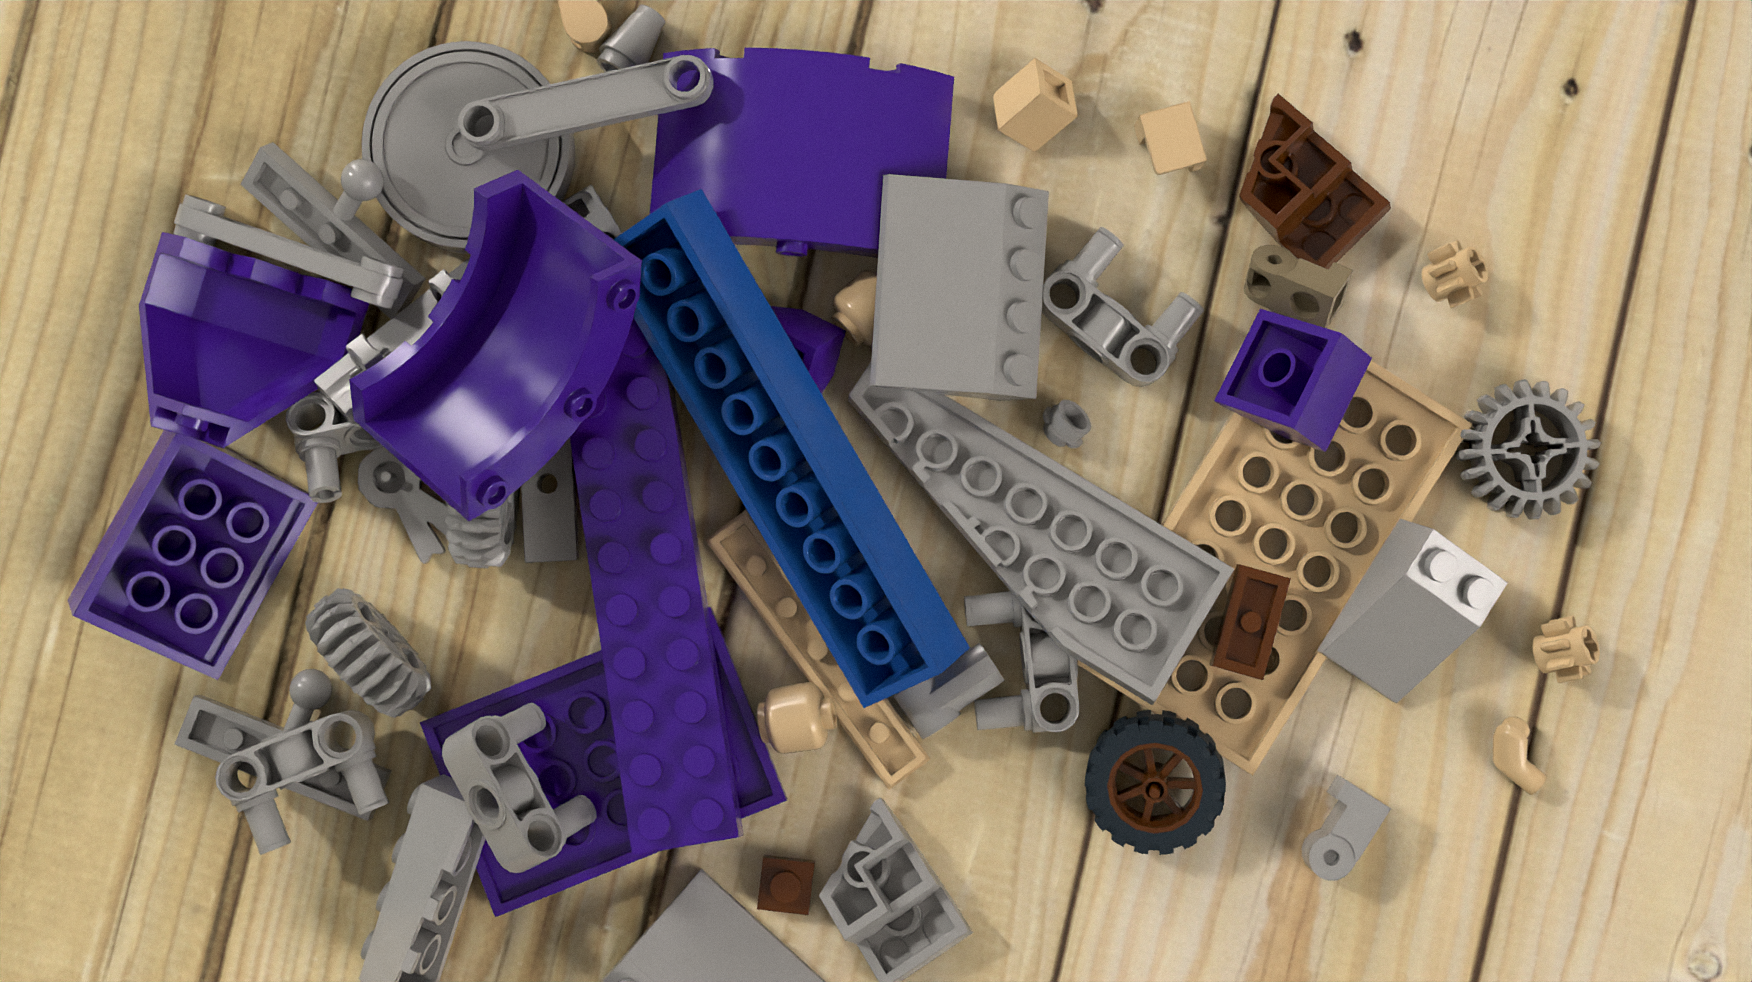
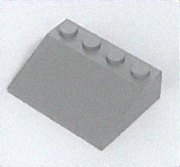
(959, 287)
(709, 939)

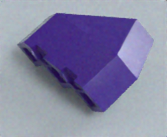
(235, 338)

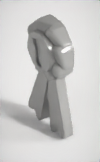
(392, 485)

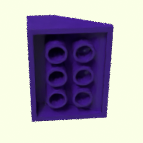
(191, 553)

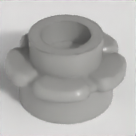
(1066, 424)

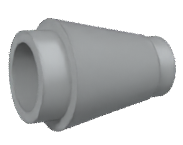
(632, 41)

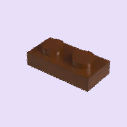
(1250, 621)

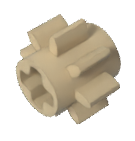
(1454, 274)
(1566, 649)

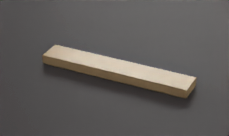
(874, 729)

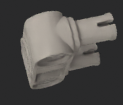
(1105, 326)
(325, 444)
(1043, 666)
(293, 758)
(506, 793)

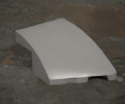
(892, 900)

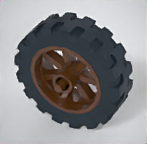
(1143, 829)

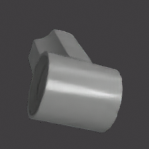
(941, 698)

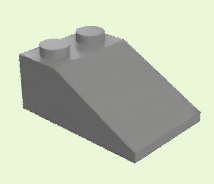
(1411, 610)

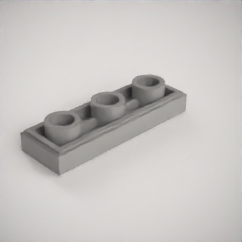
(551, 518)

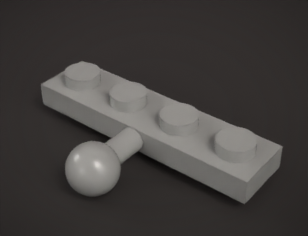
(322, 218)
(222, 730)

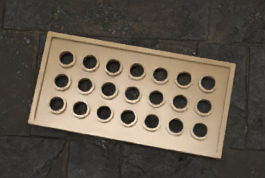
(1220, 478)

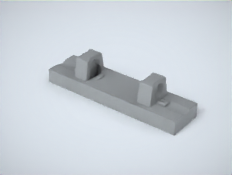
(364, 353)

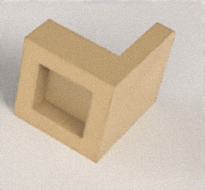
(1035, 105)
(1171, 138)

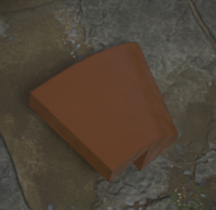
(1308, 190)

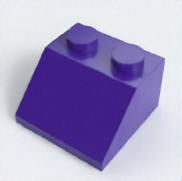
(1294, 378)

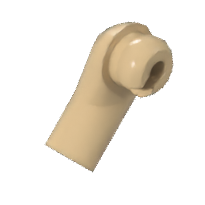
(1511, 755)

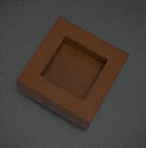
(786, 884)

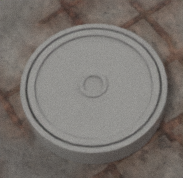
(424, 158)

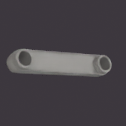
(585, 103)
(372, 279)

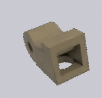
(1296, 285)

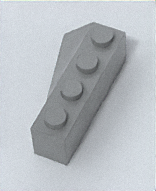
(426, 887)

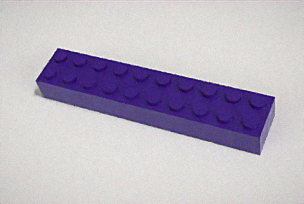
(653, 611)

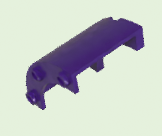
(801, 145)
(509, 350)

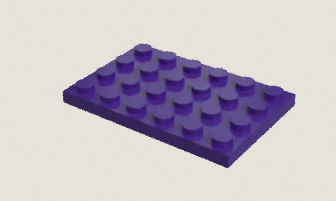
(580, 758)

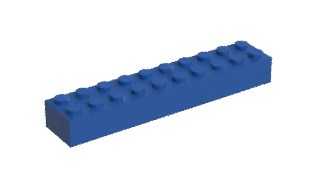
(787, 454)

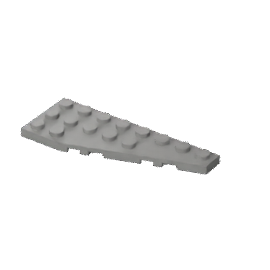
(1073, 555)

